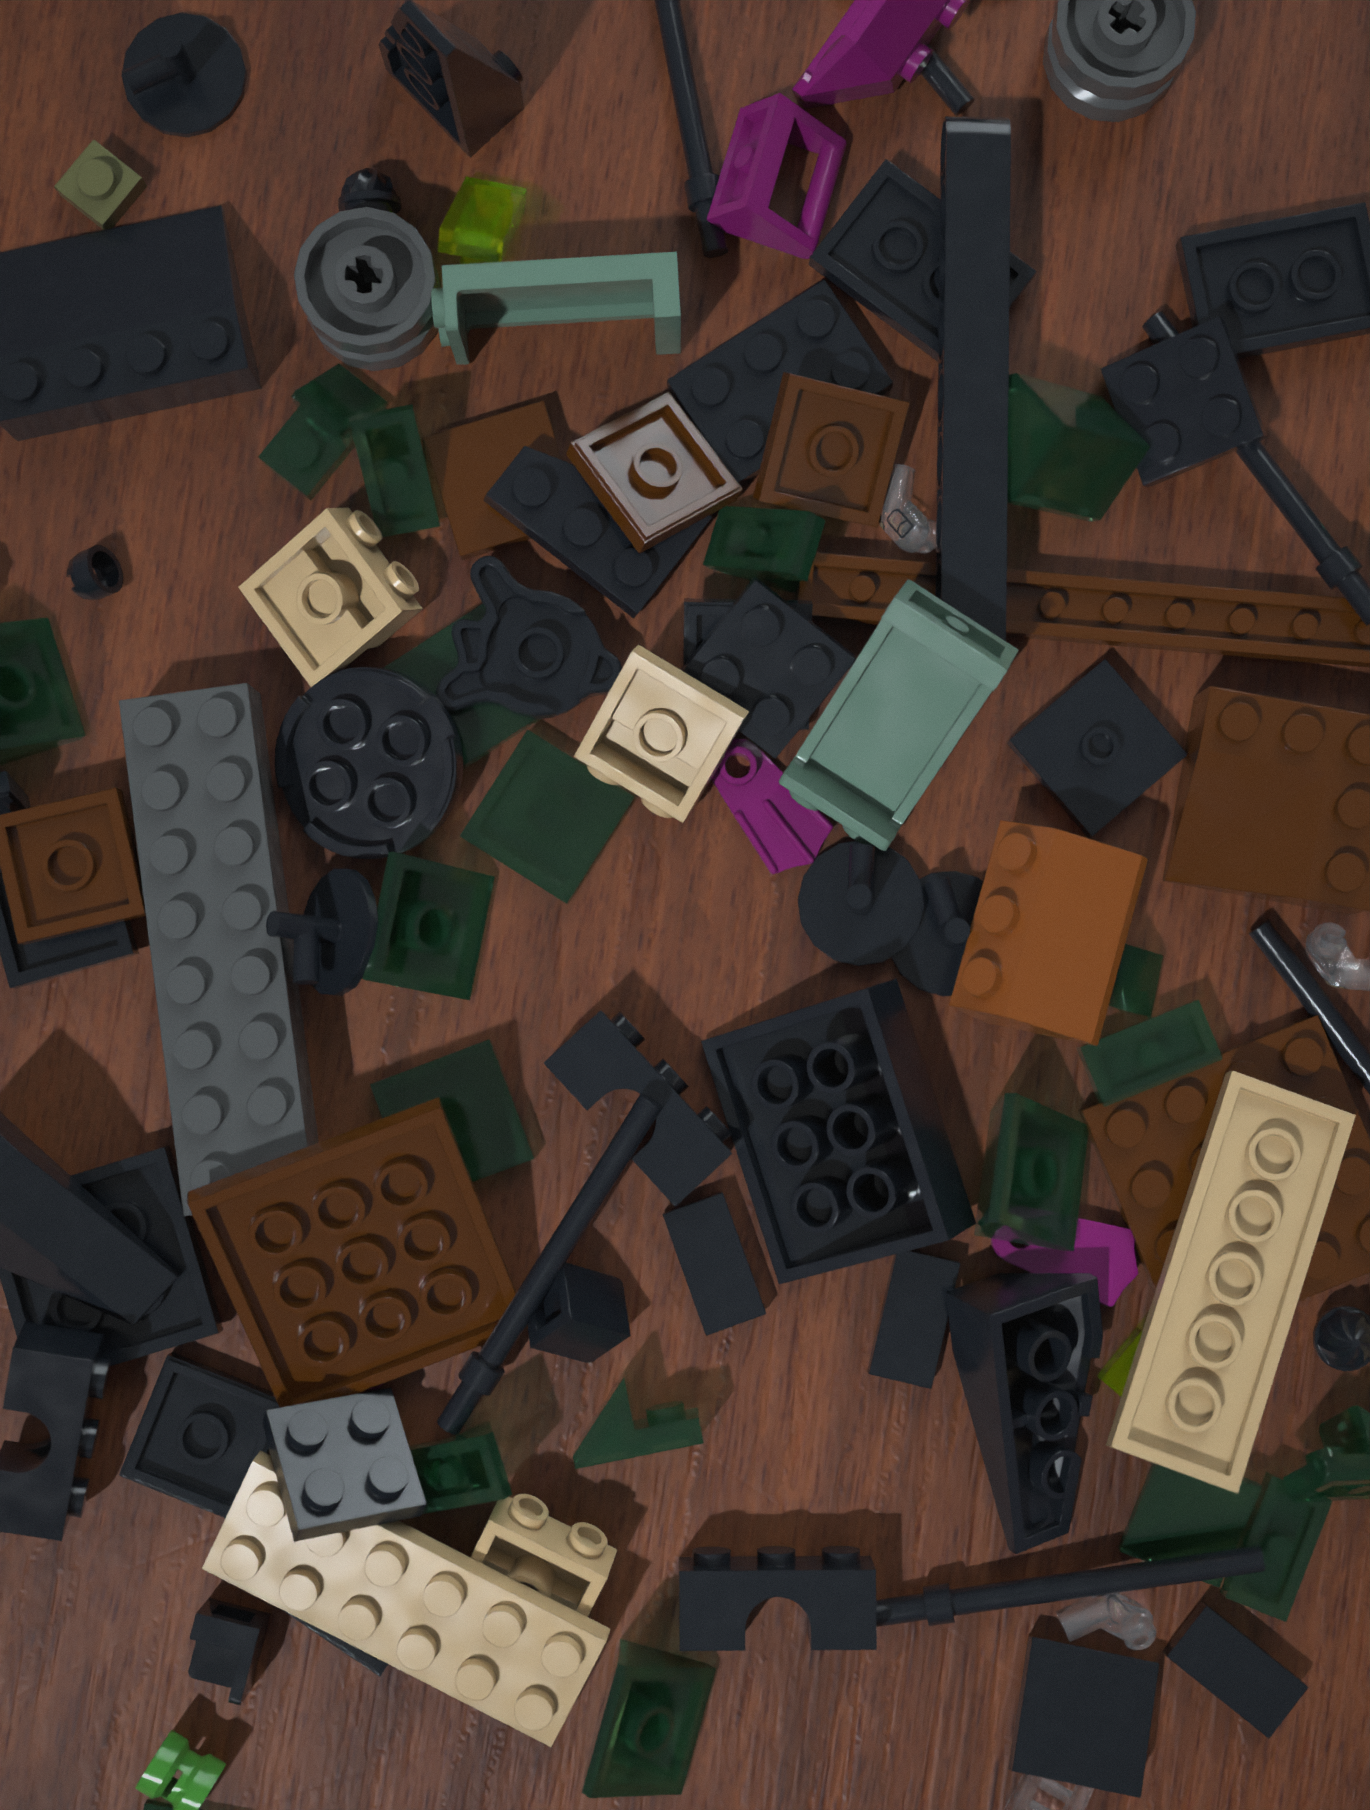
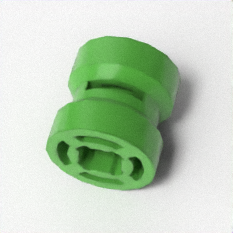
(194, 1783)

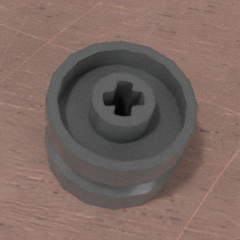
(1116, 54)
(359, 253)

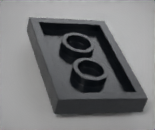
(889, 256)
(1282, 279)
(737, 385)

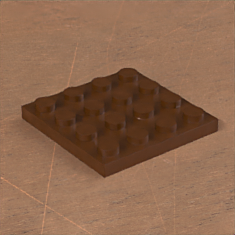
(1156, 1137)
(357, 1256)

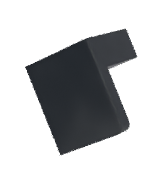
(580, 1315)
(228, 1646)

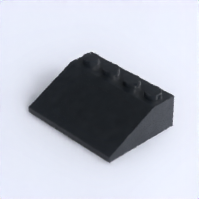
(121, 324)
(839, 1133)

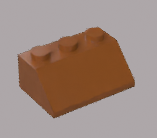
(1048, 932)

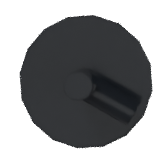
(184, 75)
(860, 903)
(333, 934)
(937, 948)

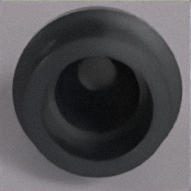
(370, 190)
(1343, 1338)

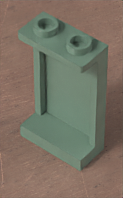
(557, 294)
(897, 716)

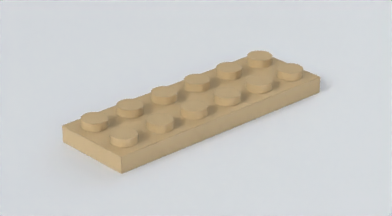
(1231, 1281)
(414, 1607)

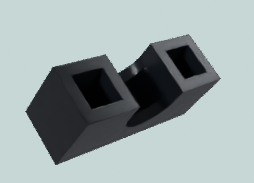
(606, 1059)
(54, 1379)
(723, 1589)

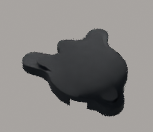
(527, 652)

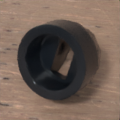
(106, 568)

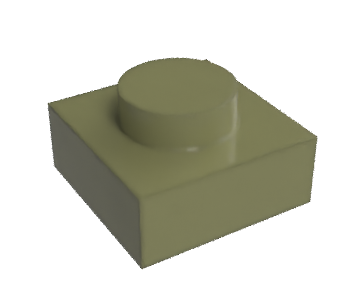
(100, 186)

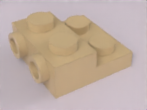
(332, 593)
(660, 735)
(545, 1553)

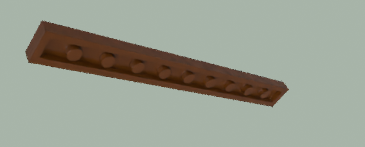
(1115, 611)

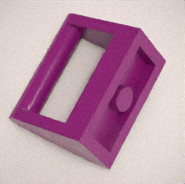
(752, 171)

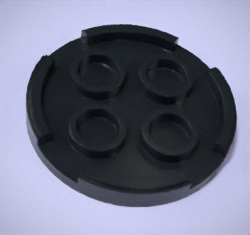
(369, 762)

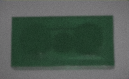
(1150, 1053)
(1287, 1543)

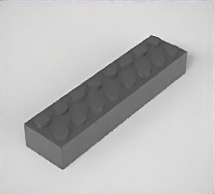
(207, 890)

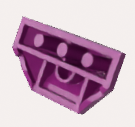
(875, 49)

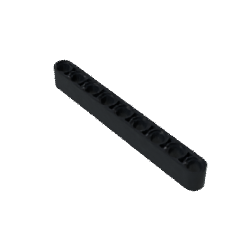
(973, 368)

